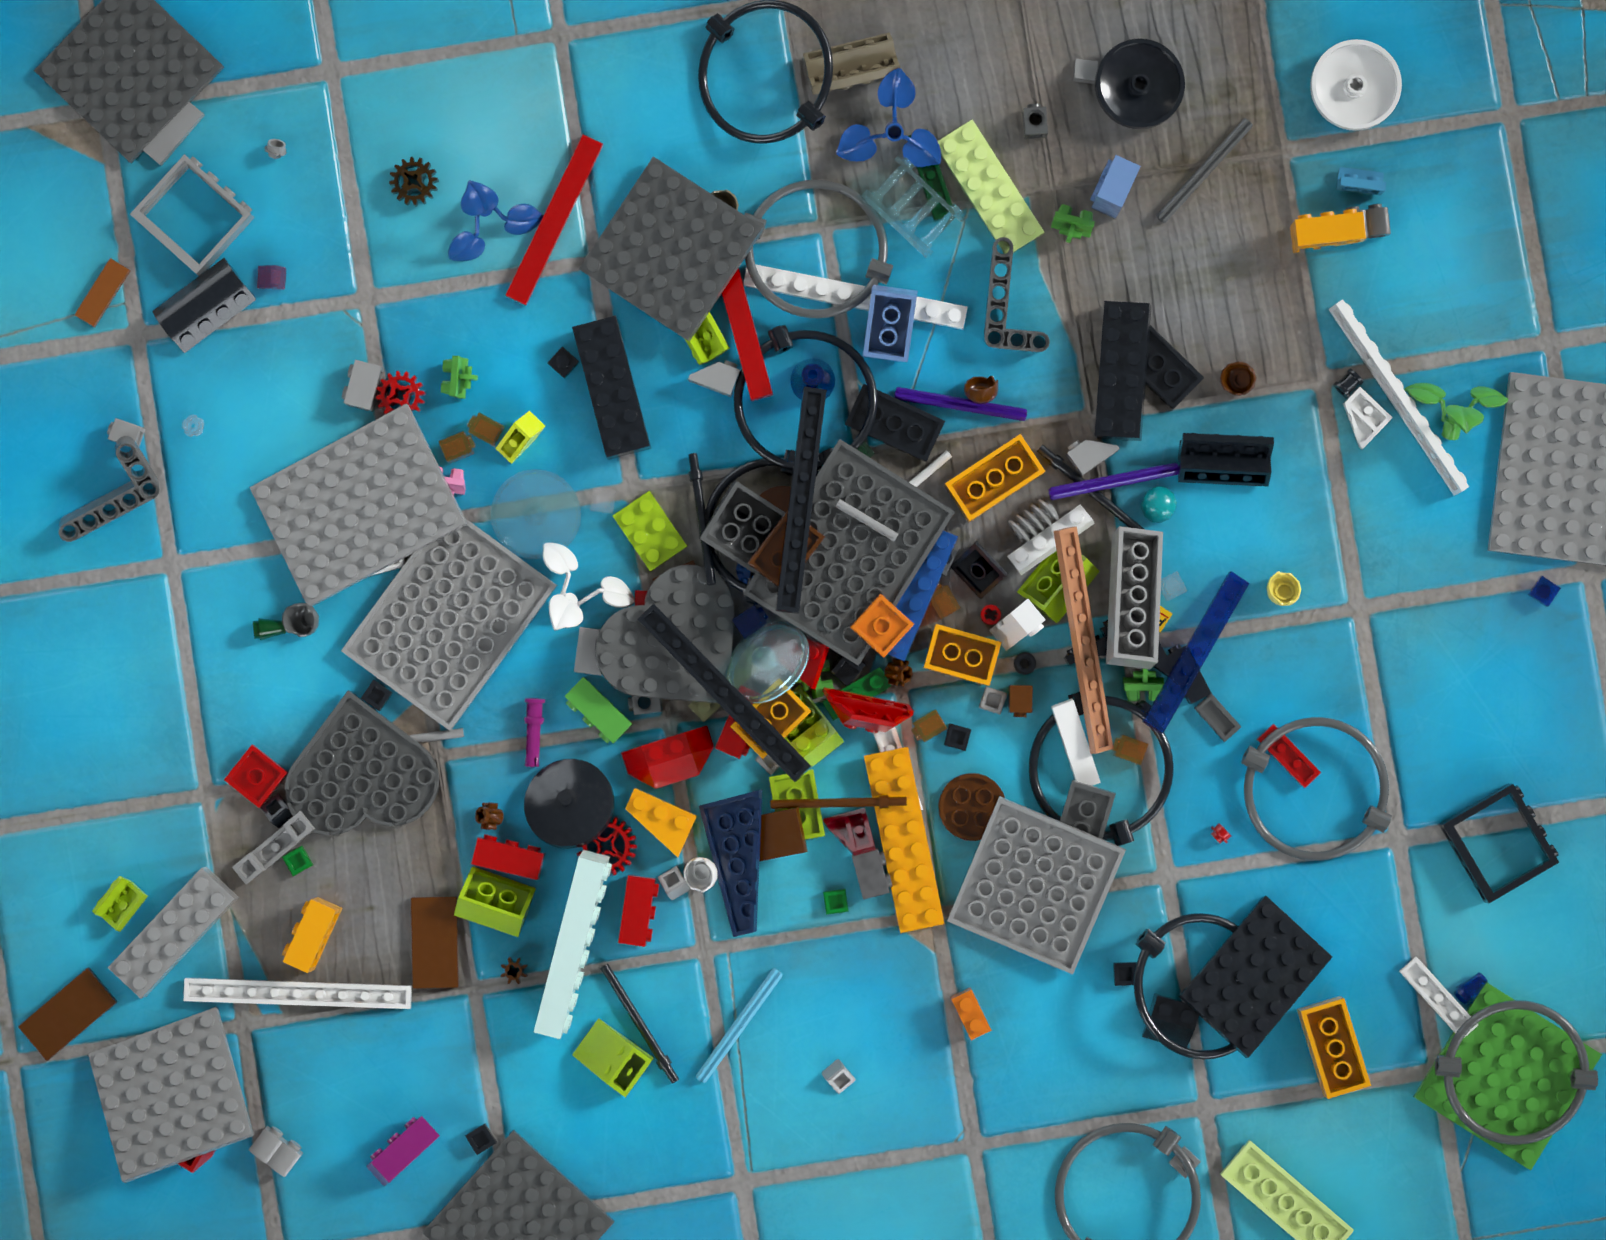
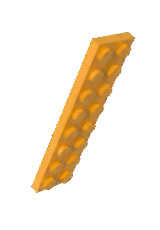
(904, 841)

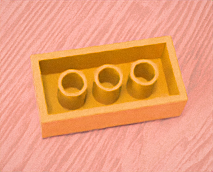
(994, 478)
(1333, 1047)

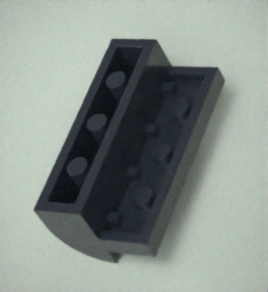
(203, 305)
(1225, 459)

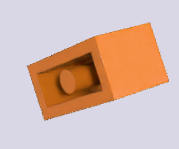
(970, 1013)

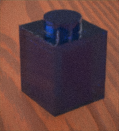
(750, 621)

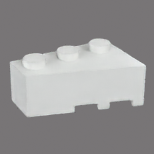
(1016, 625)

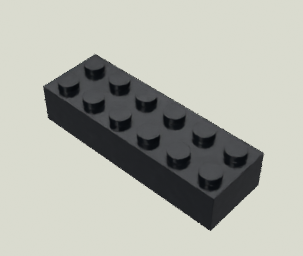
(1122, 370)
(611, 387)

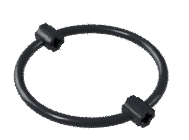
(807, 113)
(781, 342)
(721, 487)
(1120, 830)
(1152, 946)

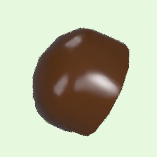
(1238, 378)
(981, 389)

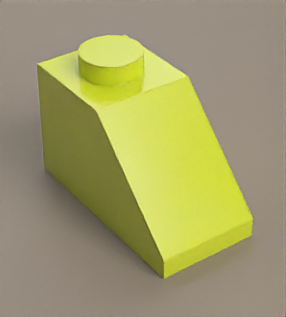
(520, 436)

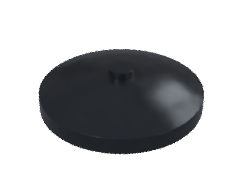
(1139, 83)
(569, 803)

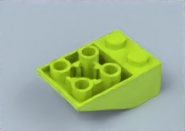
(814, 735)
(612, 1057)

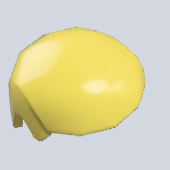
(1283, 589)

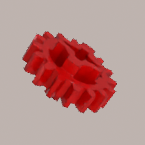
(410, 390)

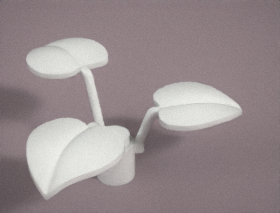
(565, 606)

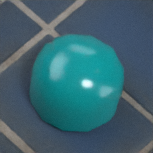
(1158, 504)

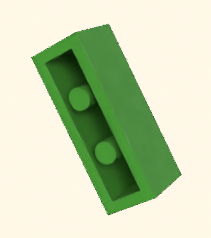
(598, 711)

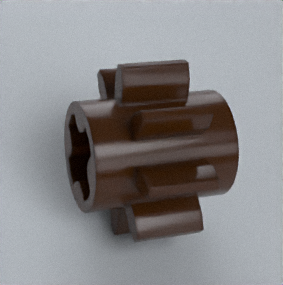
(898, 672)
(489, 816)
(512, 976)

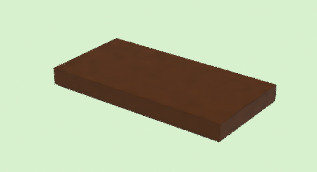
(434, 942)
(67, 1014)

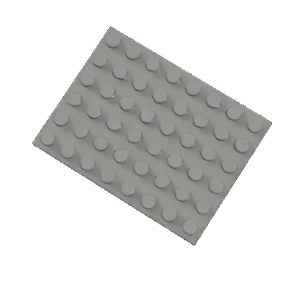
(1552, 471)
(358, 505)
(449, 621)

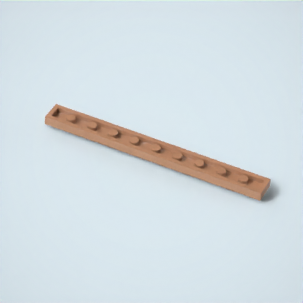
(1083, 639)

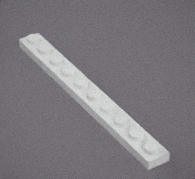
(841, 292)
(1395, 392)
(297, 993)

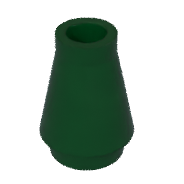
(267, 628)

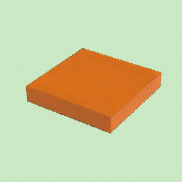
(882, 625)

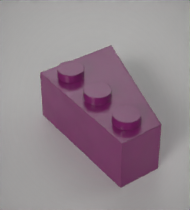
(402, 1150)

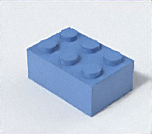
(1114, 186)
(890, 323)

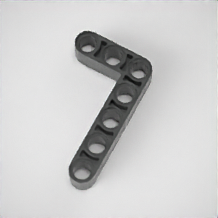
(1002, 304)
(115, 497)

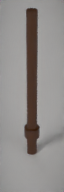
(882, 801)

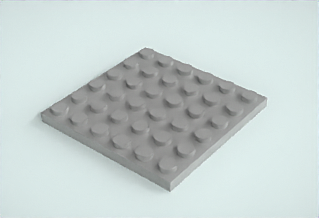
(1036, 885)
(170, 1095)

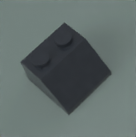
(1173, 1019)

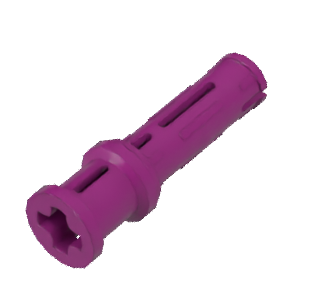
(533, 720)

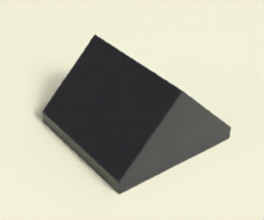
(978, 570)

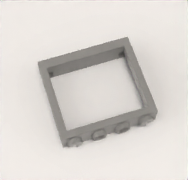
(163, 187)

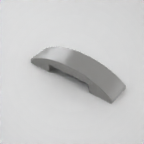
(273, 848)

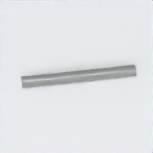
(439, 735)

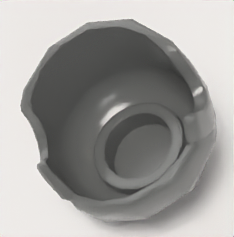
(300, 619)

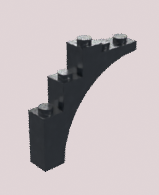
(1197, 690)

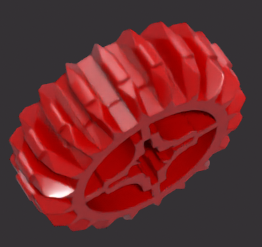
(622, 857)

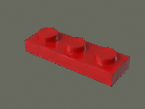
(1291, 758)

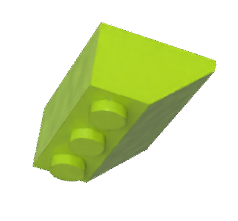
(1046, 589)
(494, 901)

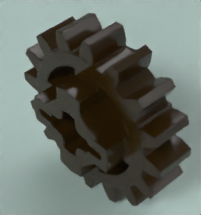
(408, 188)

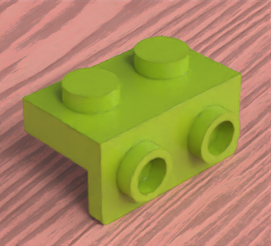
(707, 341)
(120, 903)

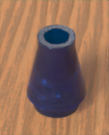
(1470, 989)

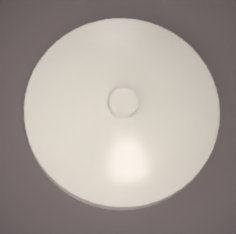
(1356, 84)

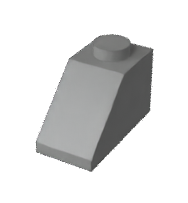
(717, 377)
(1089, 454)

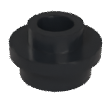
(1032, 663)

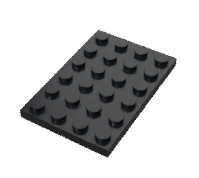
(1255, 976)

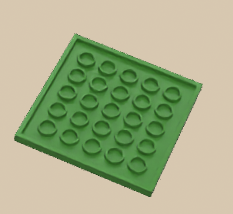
(1510, 1076)

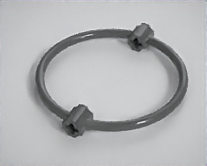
(877, 271)
(1374, 817)
(1581, 1078)
(1165, 1142)

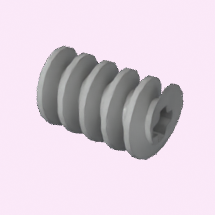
(1034, 519)

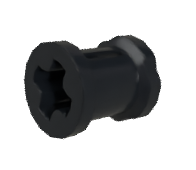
(1348, 383)

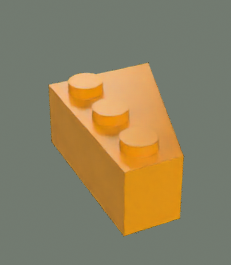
(1327, 230)
(664, 820)

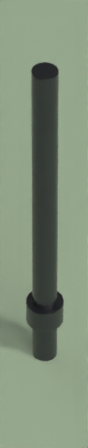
(1057, 463)
(696, 477)
(662, 1061)

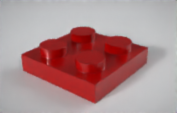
(256, 776)

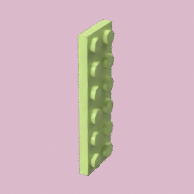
(989, 187)
(1283, 1197)

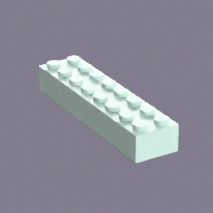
(571, 945)

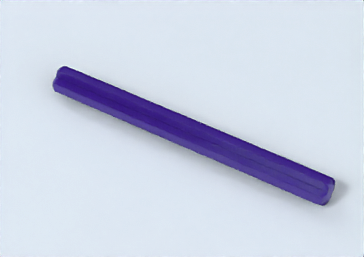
(960, 404)
(1113, 481)

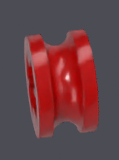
(992, 608)

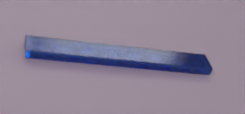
(1195, 652)

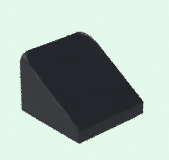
(277, 811)

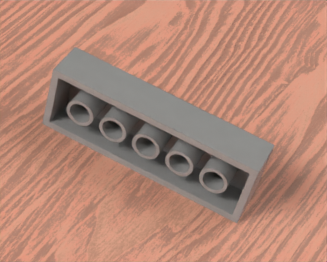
(1134, 598)
(173, 932)

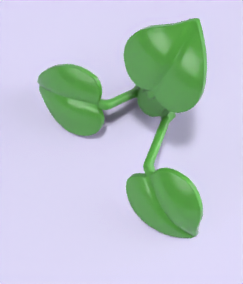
(1458, 416)

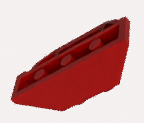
(867, 711)
(670, 758)

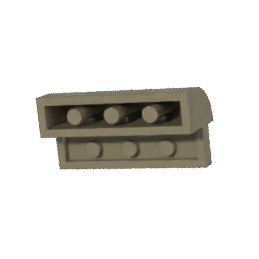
(853, 62)

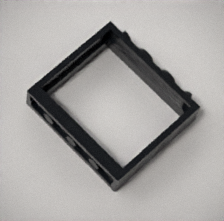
(1468, 862)

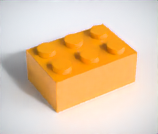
(962, 655)
(782, 713)
(311, 934)

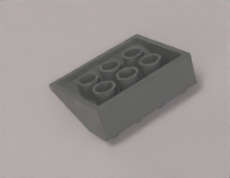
(741, 524)

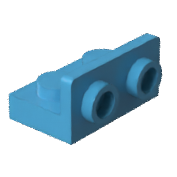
(1360, 181)

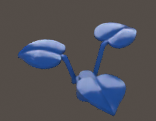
(922, 147)
(482, 201)

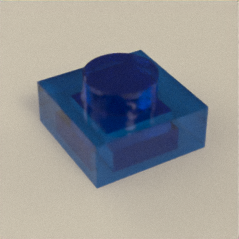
(1544, 591)

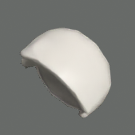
(700, 874)

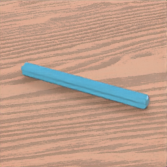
(739, 1025)

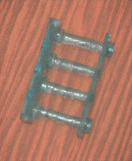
(892, 212)

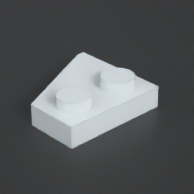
(1365, 416)

